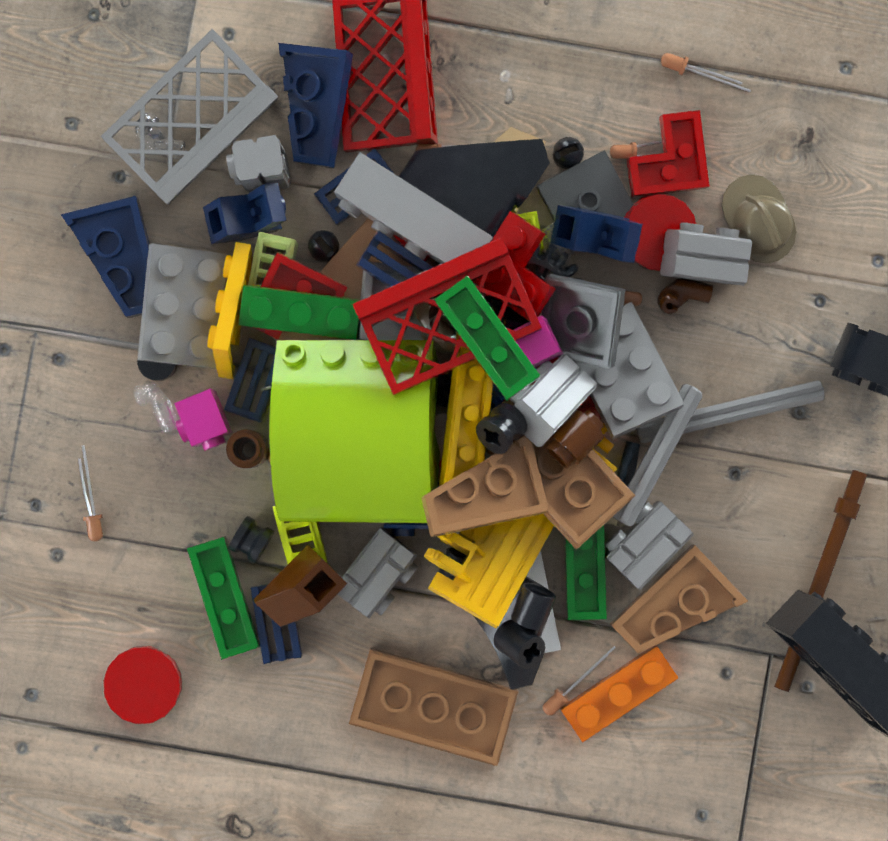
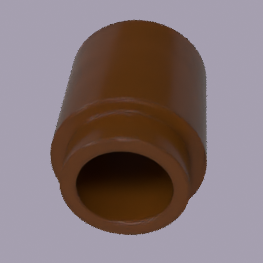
(575, 438)
(236, 445)

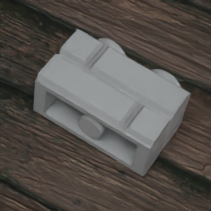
(259, 163)
(706, 256)
(552, 398)
(647, 544)
(377, 572)

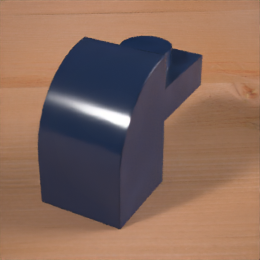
(245, 215)
(596, 233)

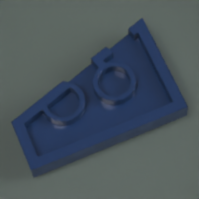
(317, 96)
(117, 246)

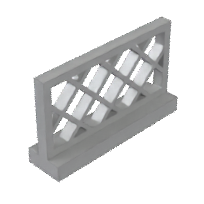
(214, 142)

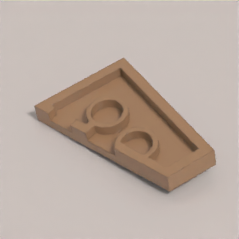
(489, 493)

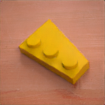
(228, 302)

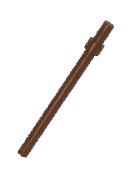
(846, 511)

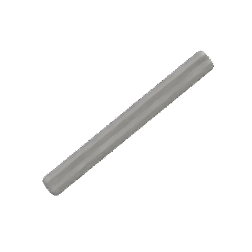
(743, 408)

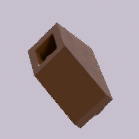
(300, 589)

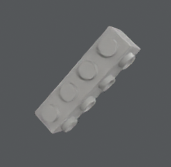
(406, 212)

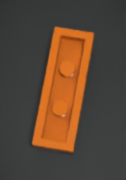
(619, 693)

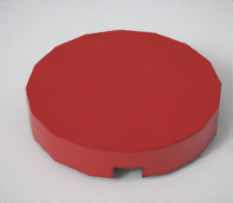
(657, 215)
(142, 684)

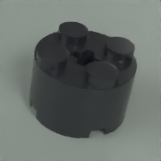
(862, 357)

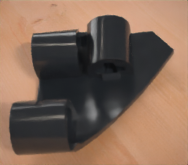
(479, 179)
(520, 631)

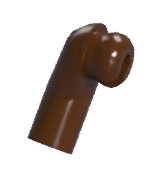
(680, 292)

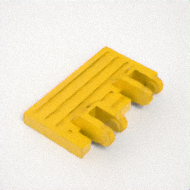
(493, 565)

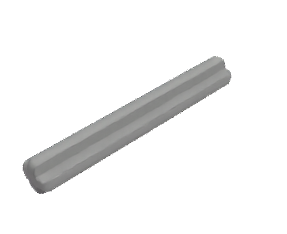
(658, 455)

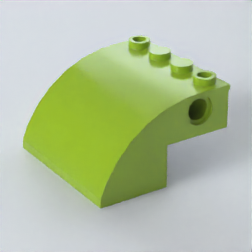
(344, 439)

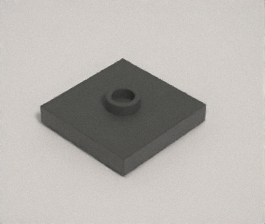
(587, 186)
(585, 319)

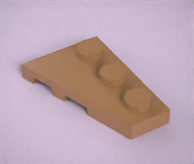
(677, 600)

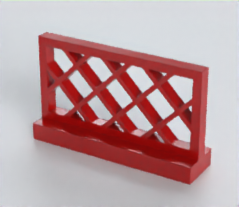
(417, 68)
(428, 286)

